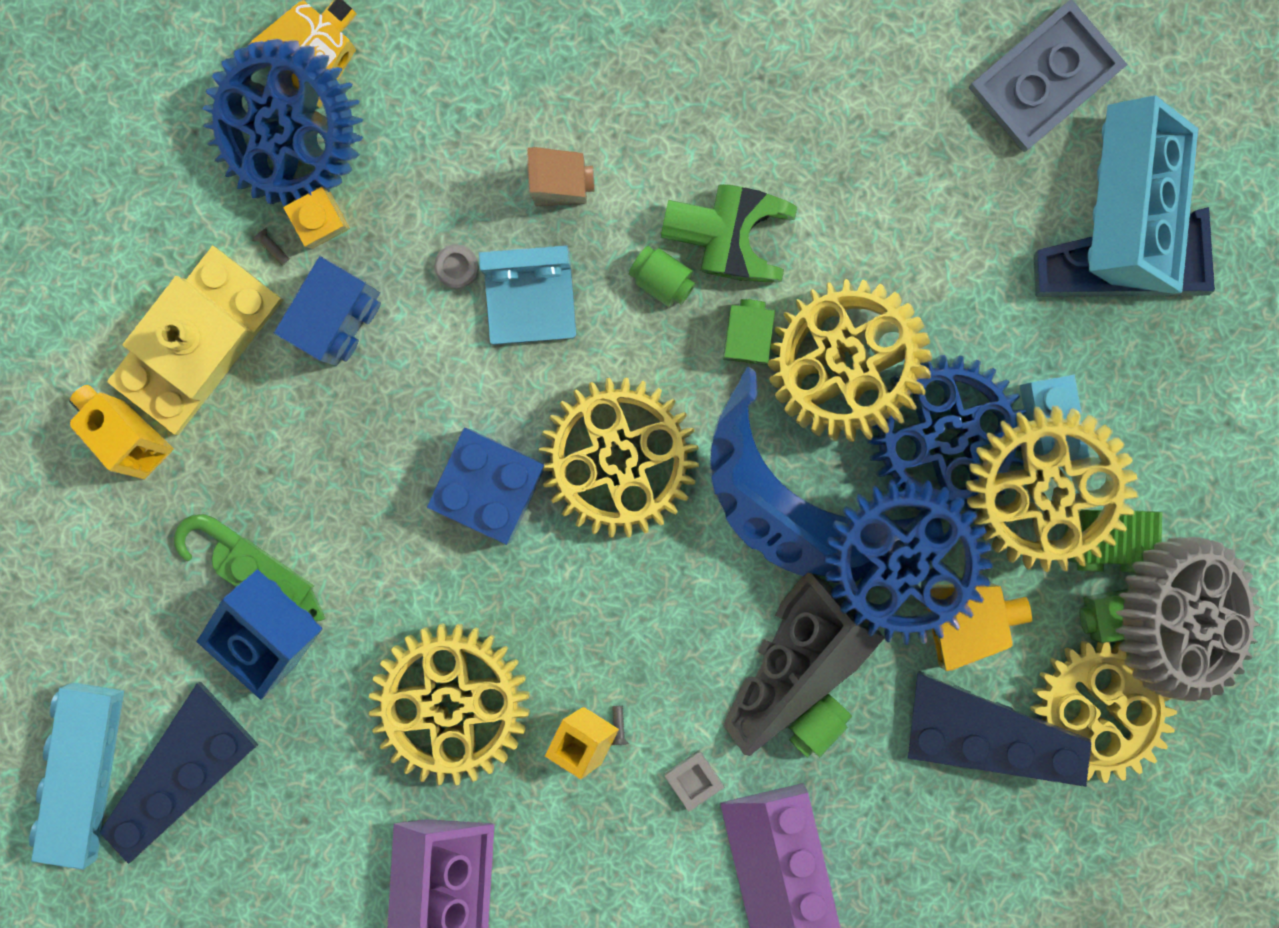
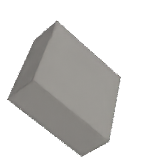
(694, 780)

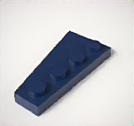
(185, 764)

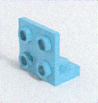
(529, 294)

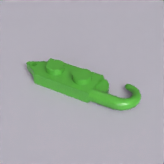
(238, 558)

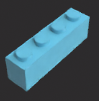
(76, 775)

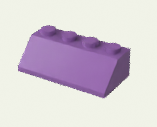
(780, 860)
(440, 874)

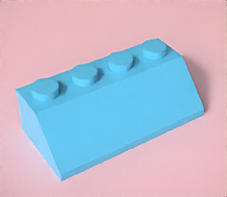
(1143, 196)

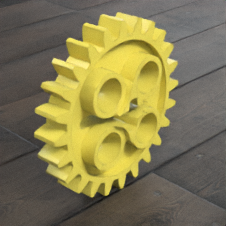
(1118, 695)

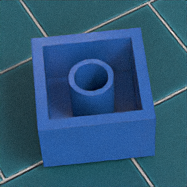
(329, 313)
(486, 486)
(259, 634)

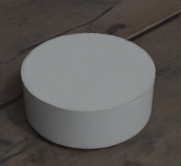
(456, 266)

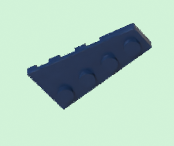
(1065, 267)
(984, 735)

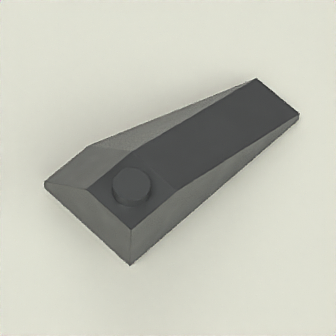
(801, 665)

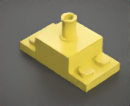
(192, 339)

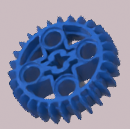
(282, 120)
(945, 377)
(904, 581)

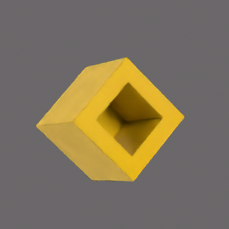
(316, 218)
(581, 742)

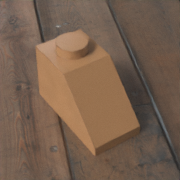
(558, 177)

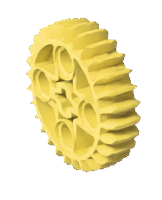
(832, 353)
(584, 408)
(1064, 502)
(395, 724)

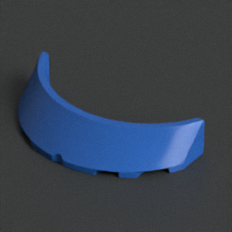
(767, 512)

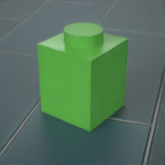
(749, 332)
(1100, 616)

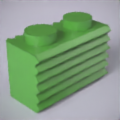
(1142, 534)

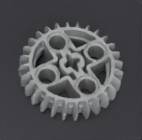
(1188, 618)

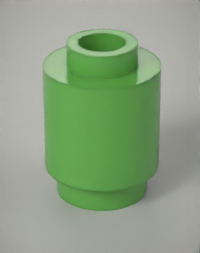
(662, 276)
(819, 726)

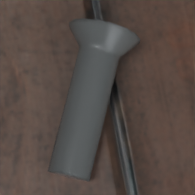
(271, 247)
(618, 722)

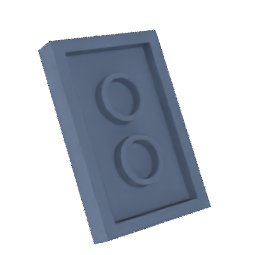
(1047, 75)

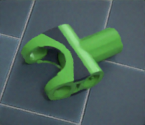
(726, 231)

